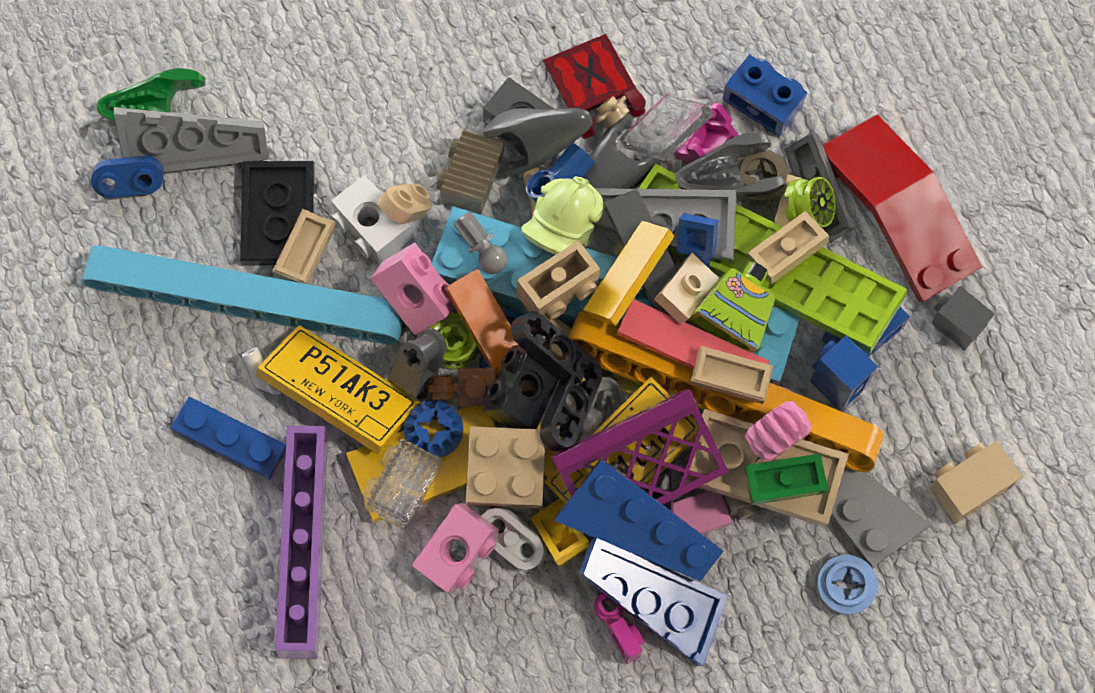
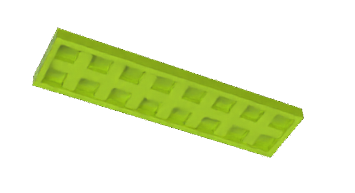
(820, 289)

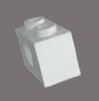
(361, 202)

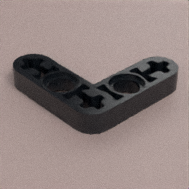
(568, 372)

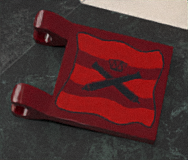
(592, 75)

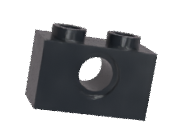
(504, 396)

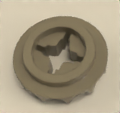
(772, 166)

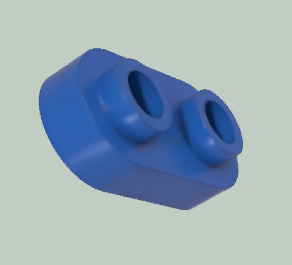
(126, 176)

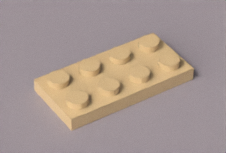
(731, 442)

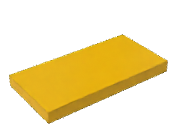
(454, 466)

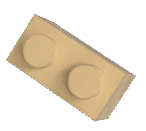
(975, 481)

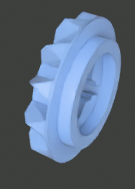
(860, 574)

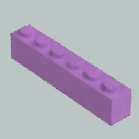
(302, 543)

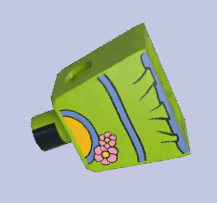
(737, 307)

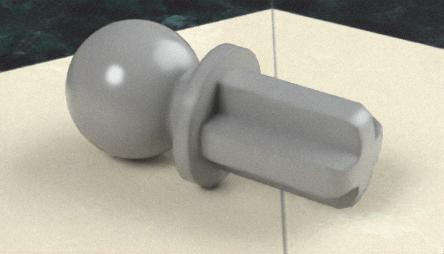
(491, 257)

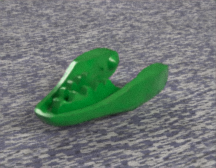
(152, 93)

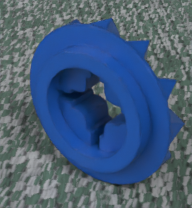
(444, 441)

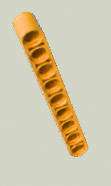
(634, 362)

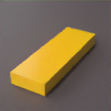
(628, 273)

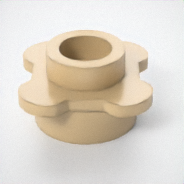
(612, 111)

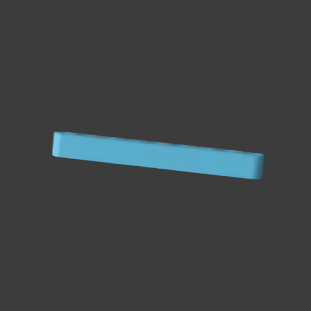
(242, 294)

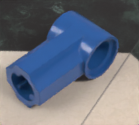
(570, 164)

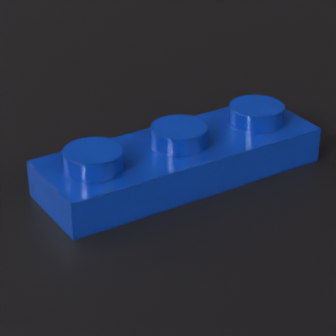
(229, 438)

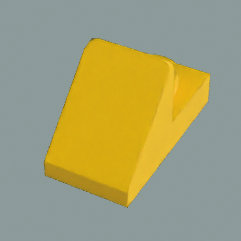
(562, 541)

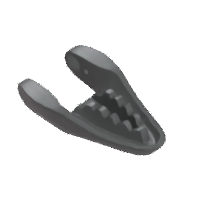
(541, 131)
(612, 166)
(720, 172)

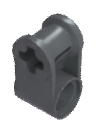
(417, 362)

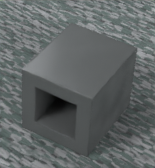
(961, 317)

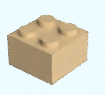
(505, 468)

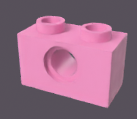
(413, 288)
(437, 559)

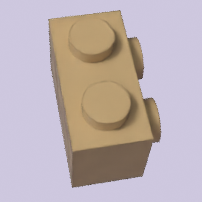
(559, 281)

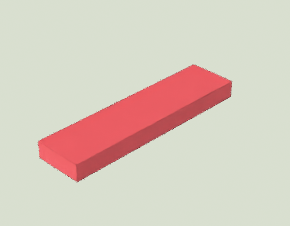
(671, 339)

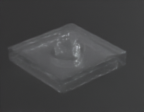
(666, 126)

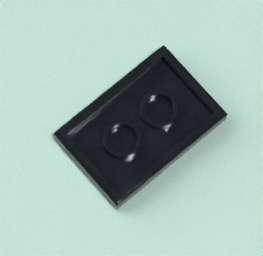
(271, 205)

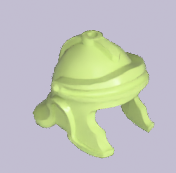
(564, 215)

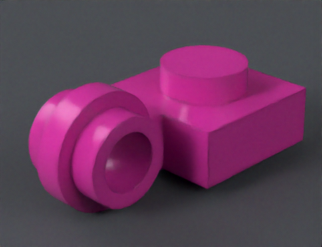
(625, 637)

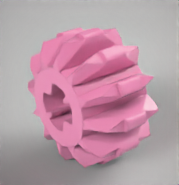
(778, 431)

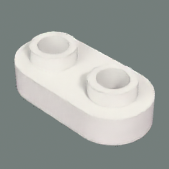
(514, 537)

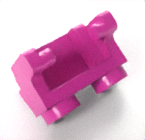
(708, 137)

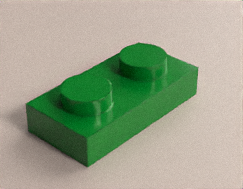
(786, 479)

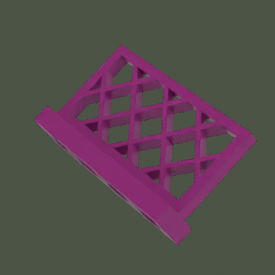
(635, 429)

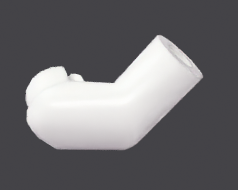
(252, 360)

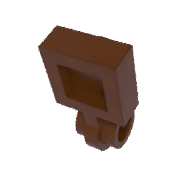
(471, 386)

